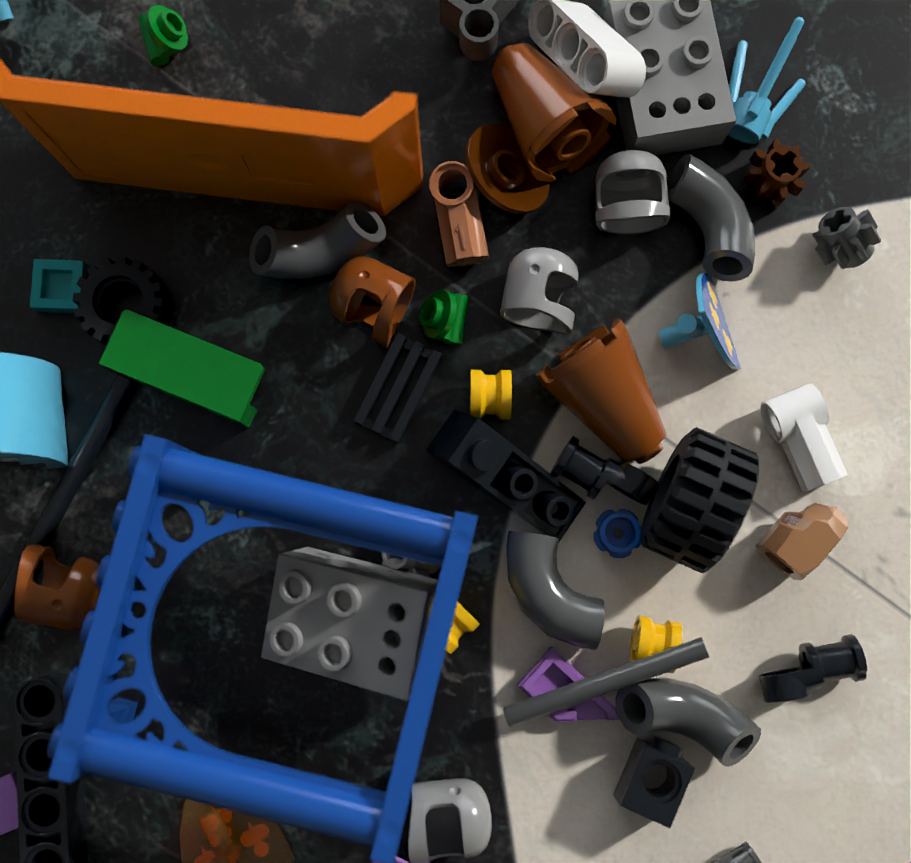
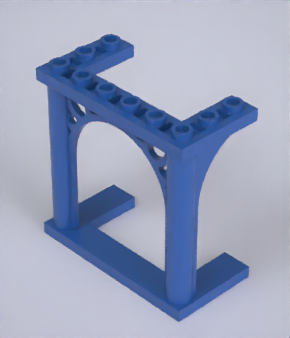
(101, 732)

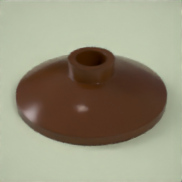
(501, 170)

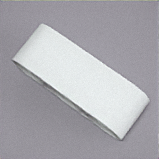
(587, 48)

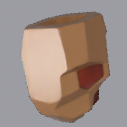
(803, 539)

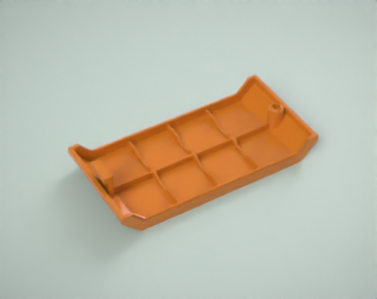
(224, 144)

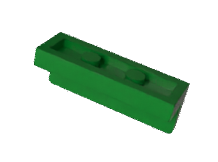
(183, 367)

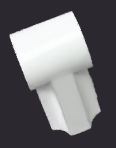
(799, 424)

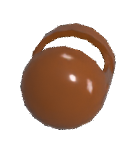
(382, 284)
(65, 591)

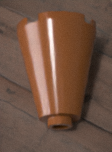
(549, 112)
(608, 392)

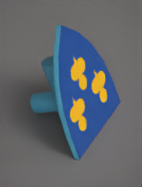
(709, 322)

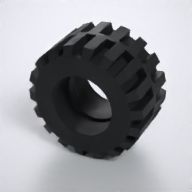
(700, 500)

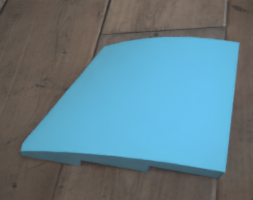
(32, 412)

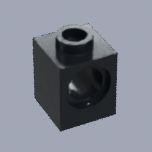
(661, 802)

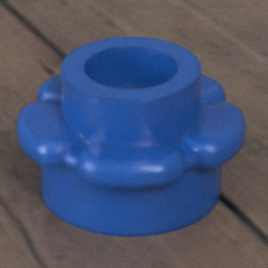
(604, 536)

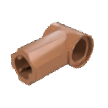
(460, 217)

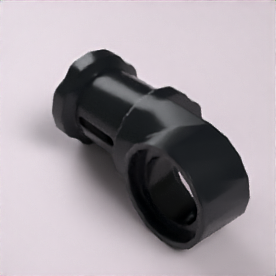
(593, 472)
(816, 667)

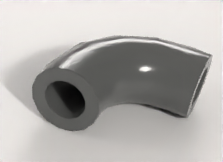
(719, 215)
(317, 249)
(546, 597)
(689, 711)

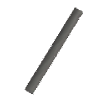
(606, 682)

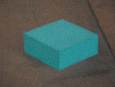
(55, 283)

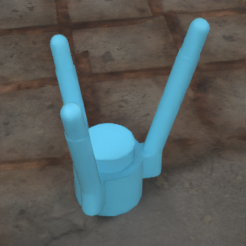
(753, 110)

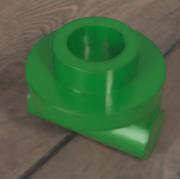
(162, 33)
(444, 317)

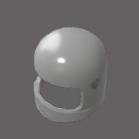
(631, 193)
(534, 289)
(448, 820)

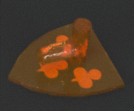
(227, 836)

